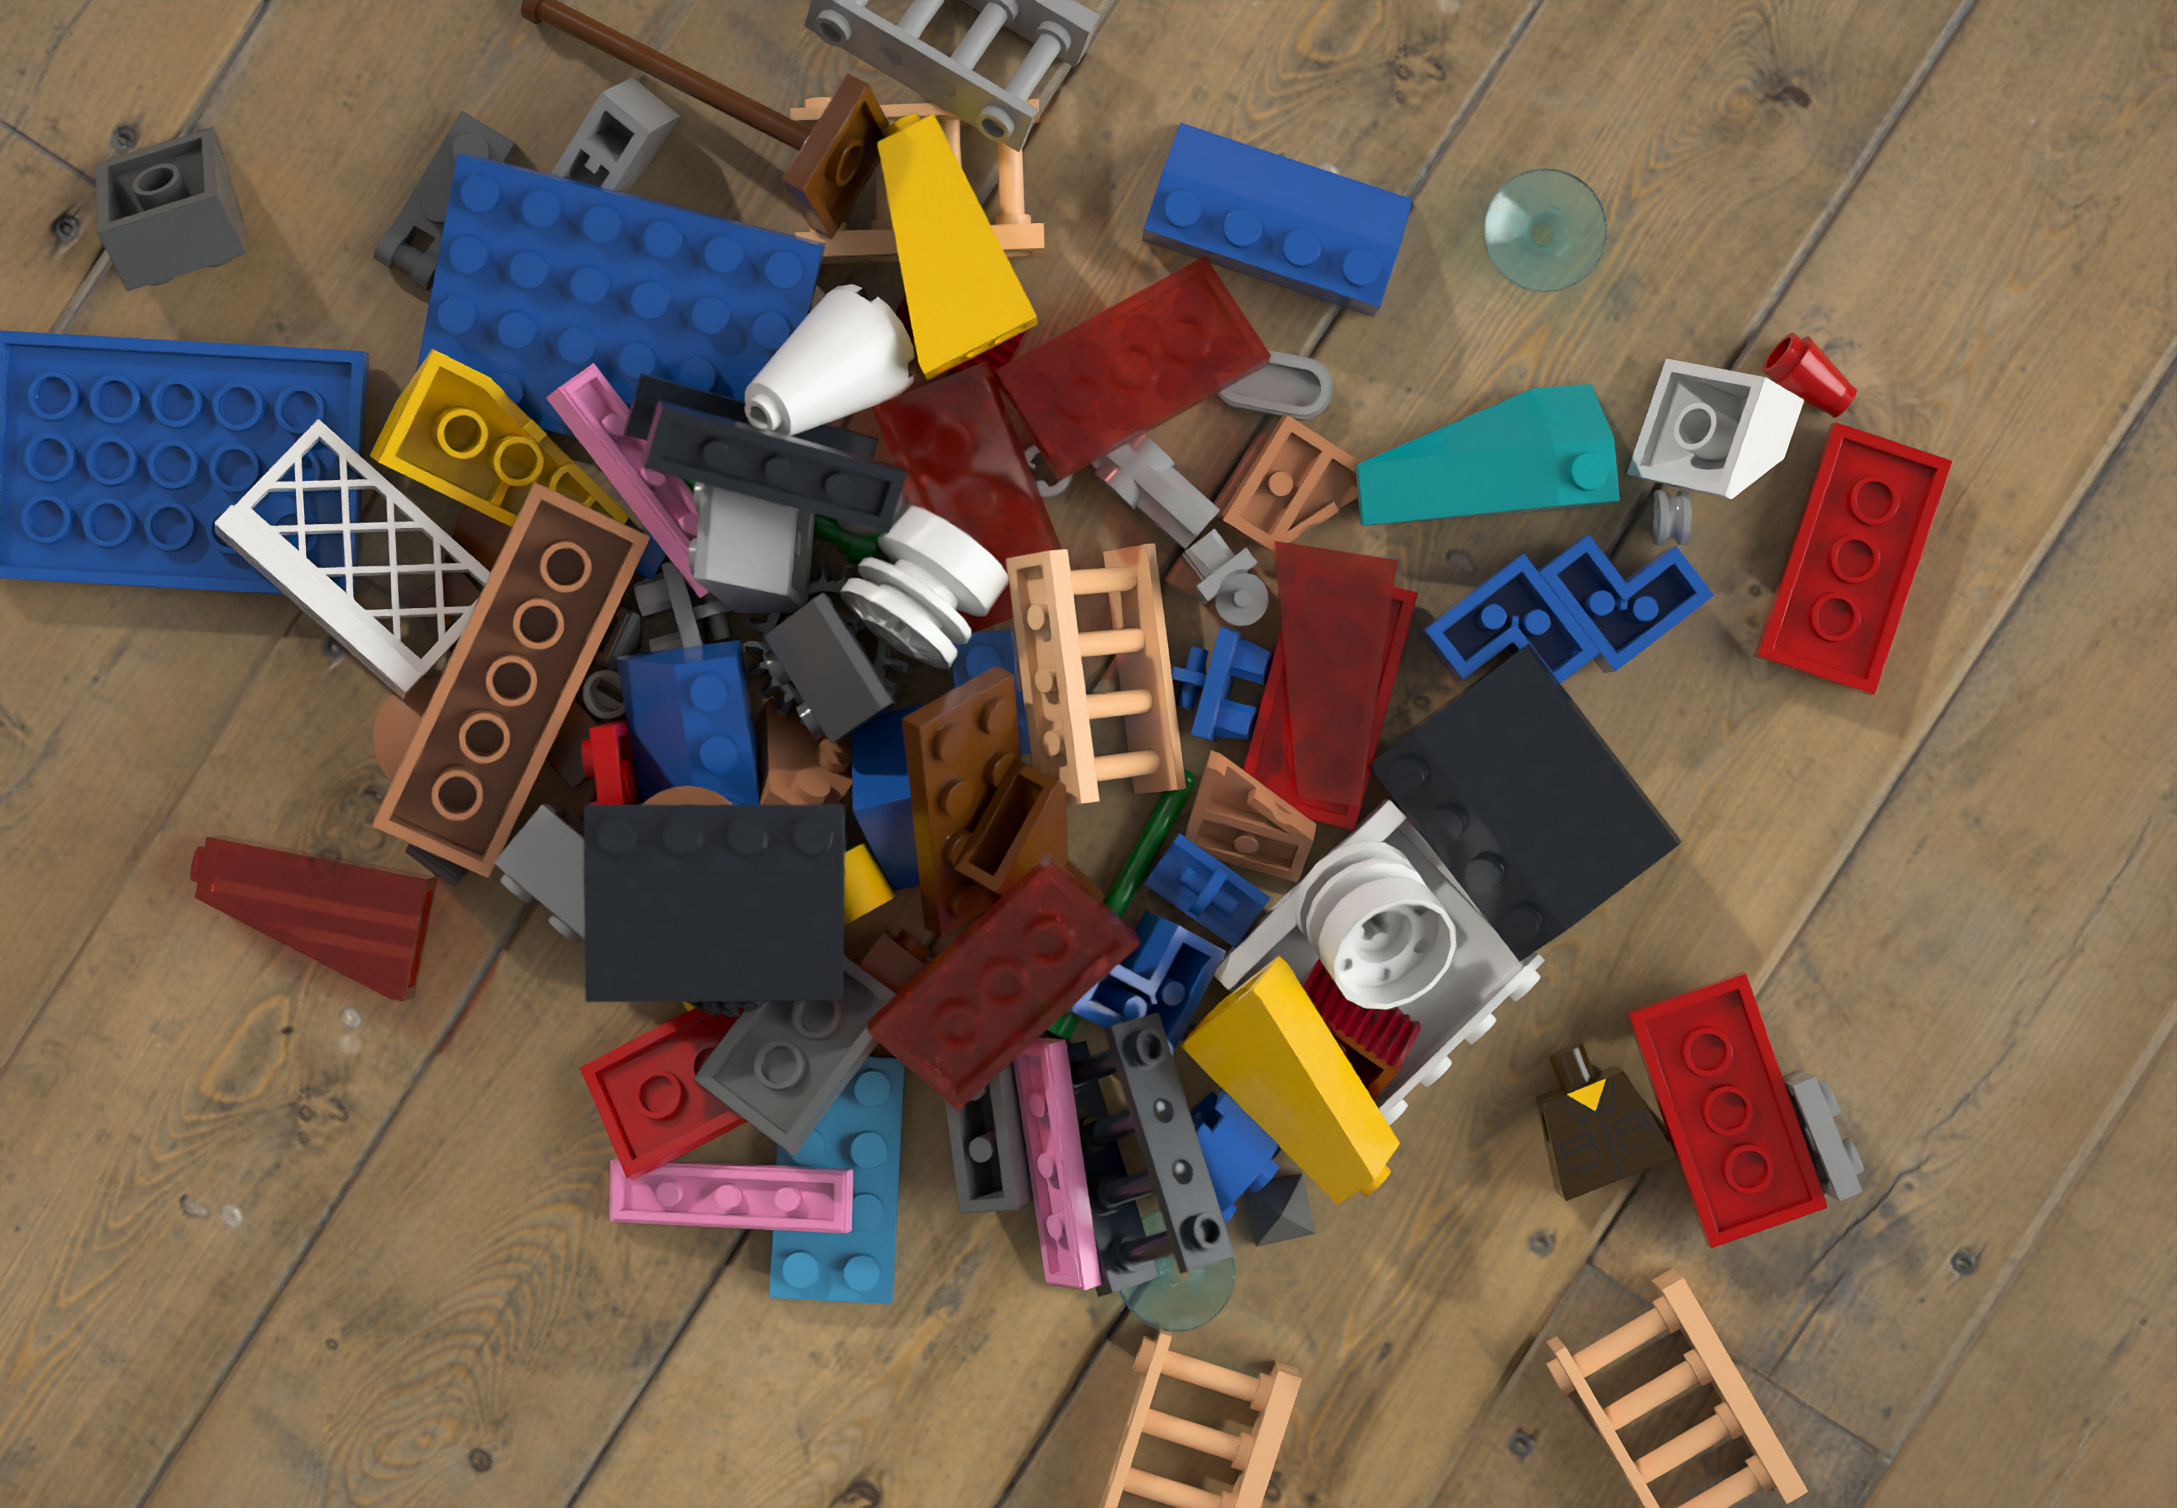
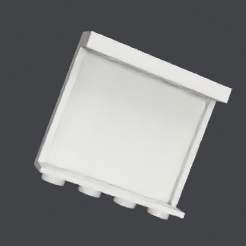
(1451, 1011)

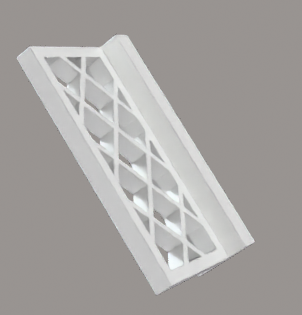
(318, 594)

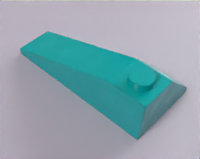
(1512, 458)

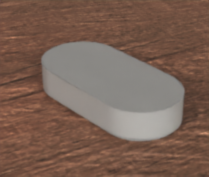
(1283, 387)

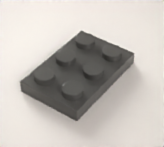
(795, 1057)

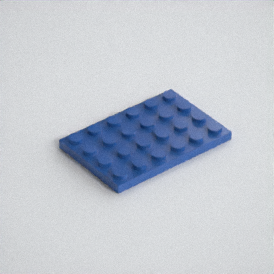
(572, 274)
(140, 444)

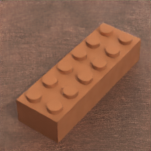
(510, 680)

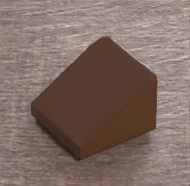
(479, 536)

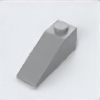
(617, 138)

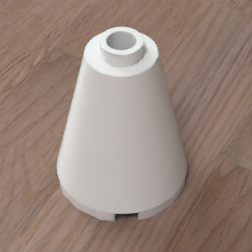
(832, 365)

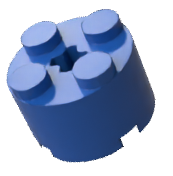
(1234, 1149)

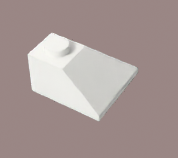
(1713, 429)

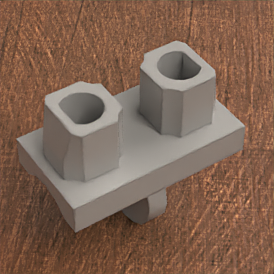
(1223, 576)
(672, 591)

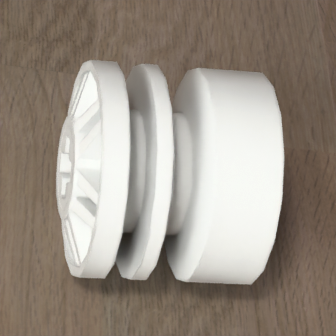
(931, 576)
(1375, 925)

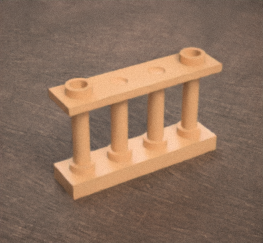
(1012, 227)
(1054, 676)
(1704, 1364)
(1250, 1453)

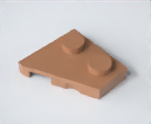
(1291, 486)
(797, 765)
(1248, 823)

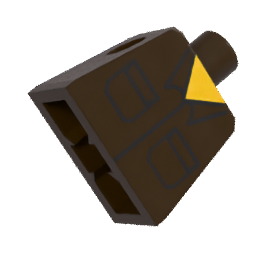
(1596, 1126)

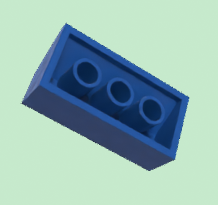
(1277, 219)
(692, 721)

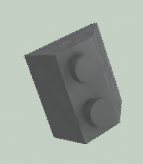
(168, 210)
(828, 669)

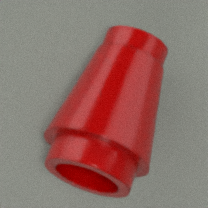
(1809, 374)

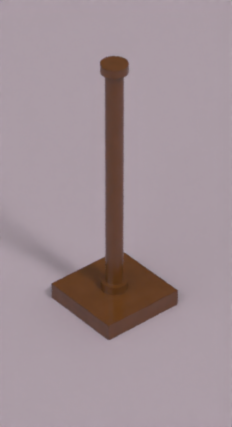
(831, 159)

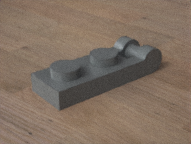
(429, 200)

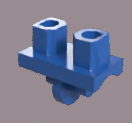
(1230, 659)
(1207, 890)

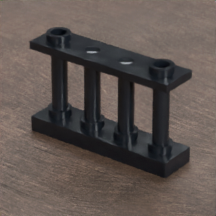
(714, 444)
(1170, 1150)

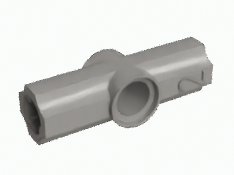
(1146, 479)

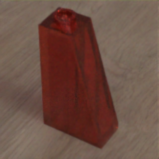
(330, 908)

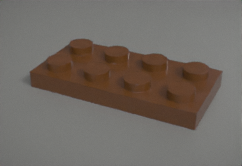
(954, 766)

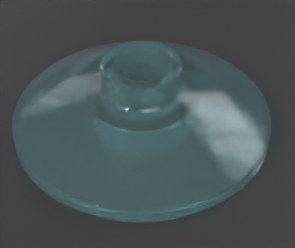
(1563, 205)
(1180, 1303)

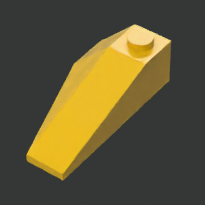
(478, 445)

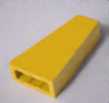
(950, 260)
(1295, 1082)

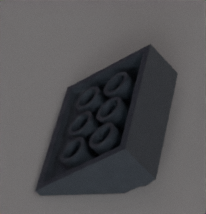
(1524, 802)
(714, 902)

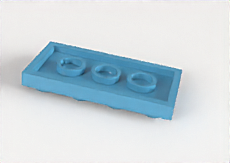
(863, 1135)

